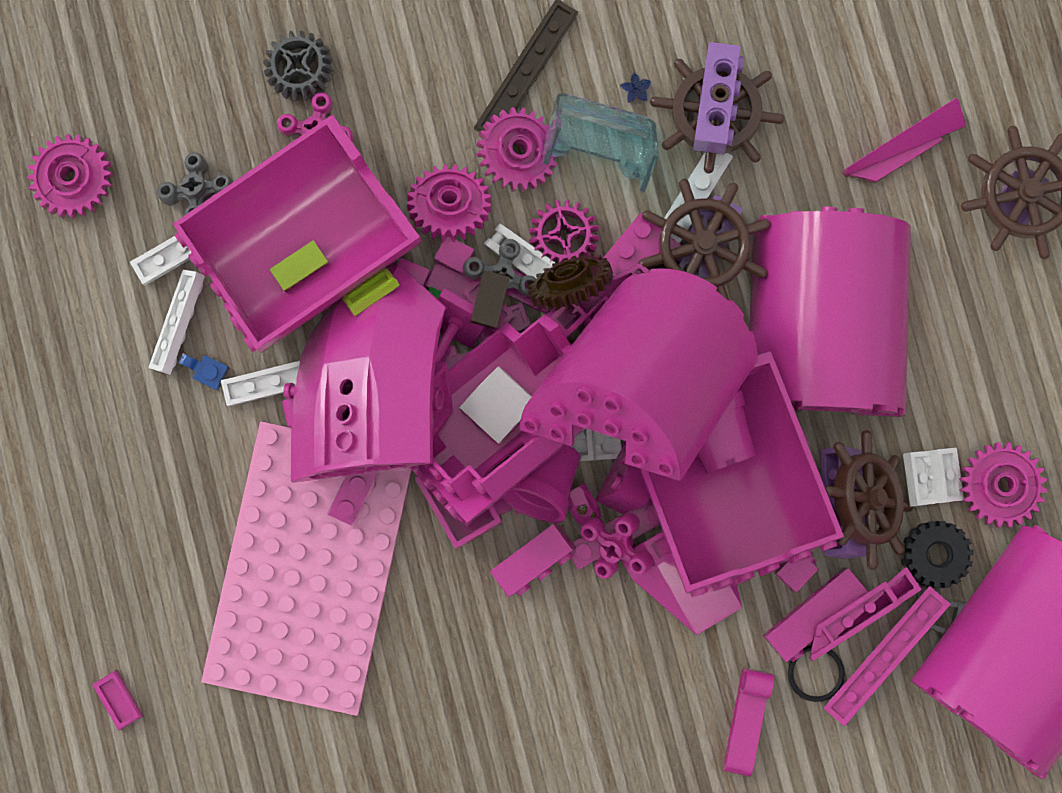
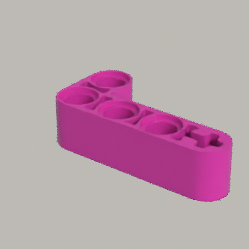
(747, 720)

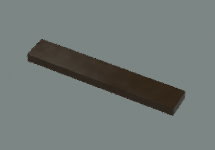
(530, 62)

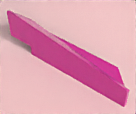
(908, 144)
(863, 612)

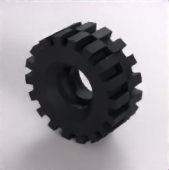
(957, 549)

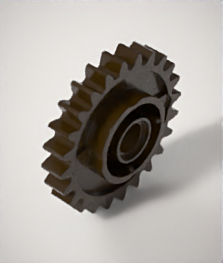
(570, 282)

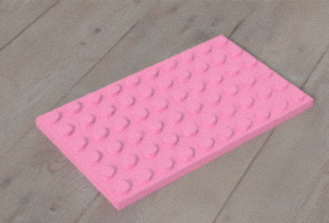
(303, 585)

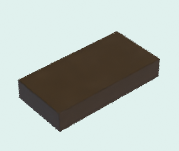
(489, 299)

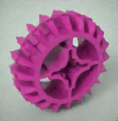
(576, 231)

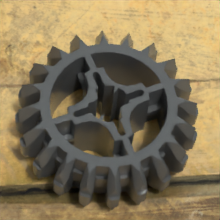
(291, 74)

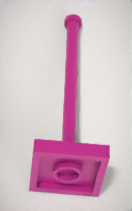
(456, 323)
(442, 400)

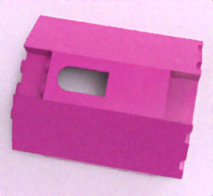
(464, 450)

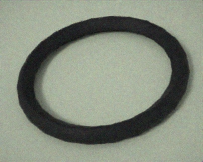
(817, 698)

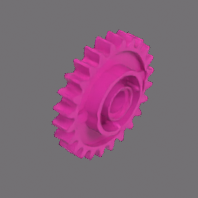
(499, 154)
(57, 162)
(469, 205)
(1022, 480)

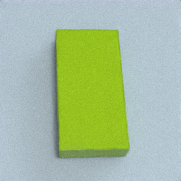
(299, 266)
(370, 291)

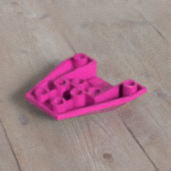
(667, 588)

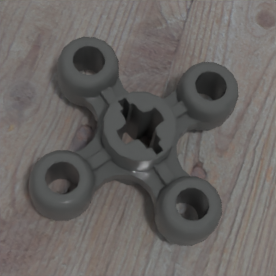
(193, 186)
(504, 265)

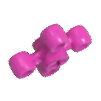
(319, 115)
(617, 545)

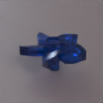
(636, 88)

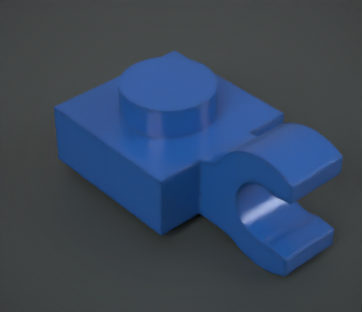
(207, 371)

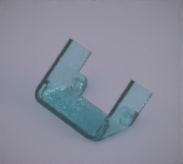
(603, 133)

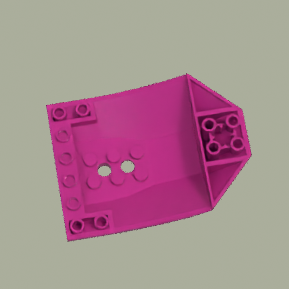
(392, 367)

